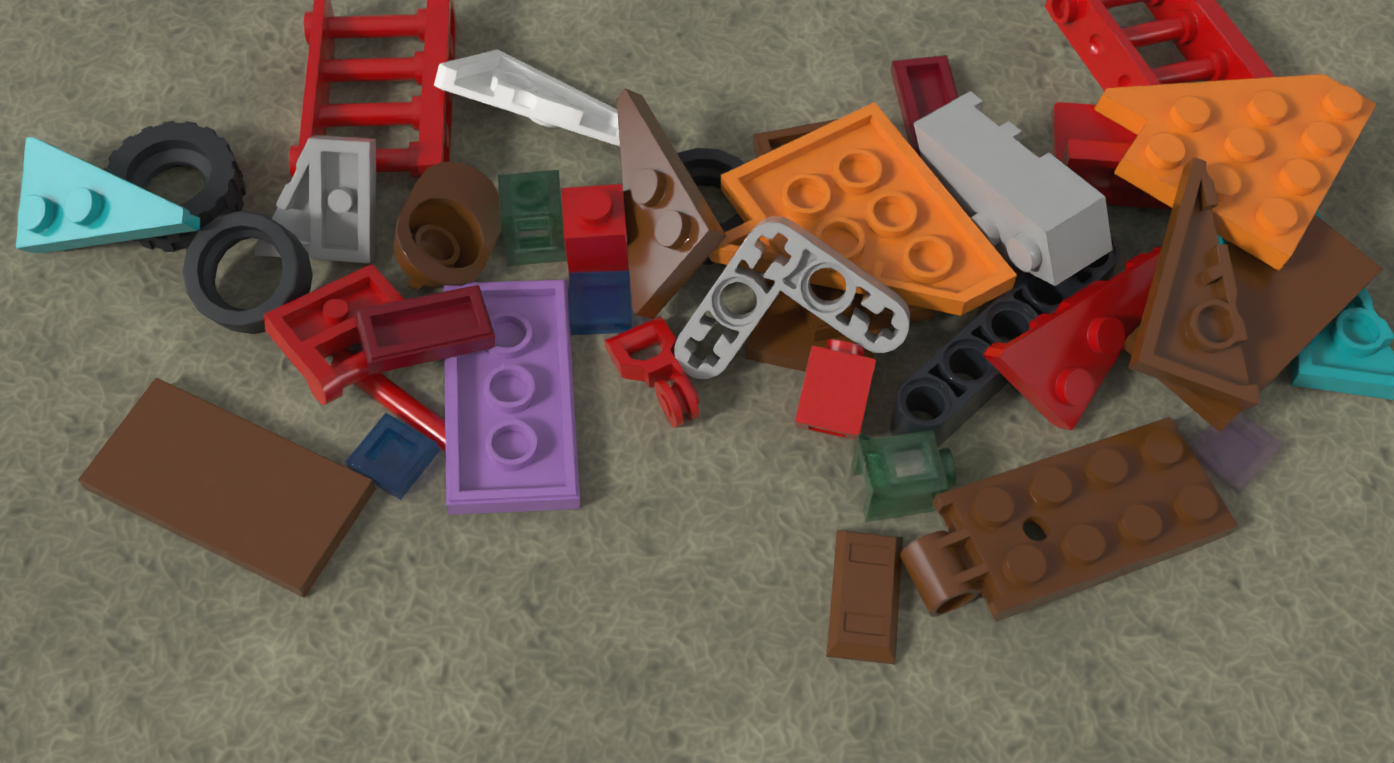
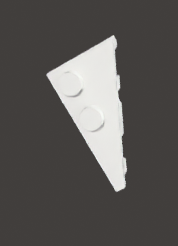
(522, 89)

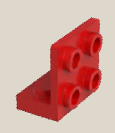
(1093, 149)

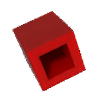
(595, 228)
(835, 389)

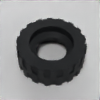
(183, 145)

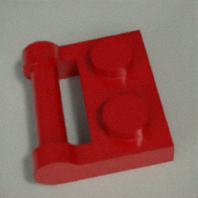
(324, 325)

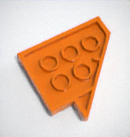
(1264, 146)
(873, 204)

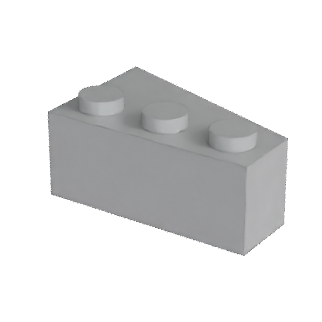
(1023, 204)

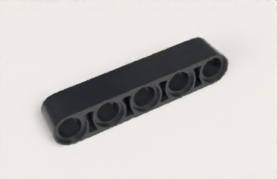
(955, 400)

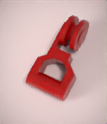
(657, 370)

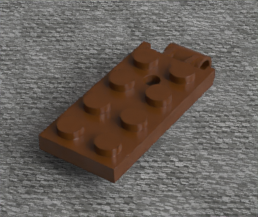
(1101, 514)

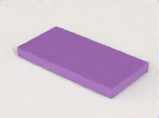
(514, 407)

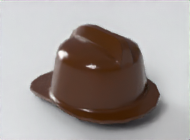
(447, 226)

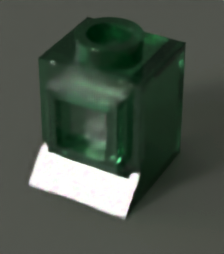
(532, 217)
(902, 473)

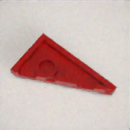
(1074, 347)

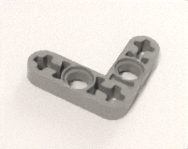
(793, 279)

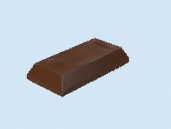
(865, 597)

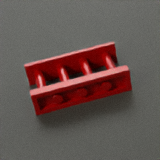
(1197, 27)
(427, 113)

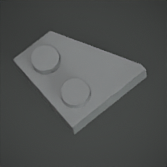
(331, 200)

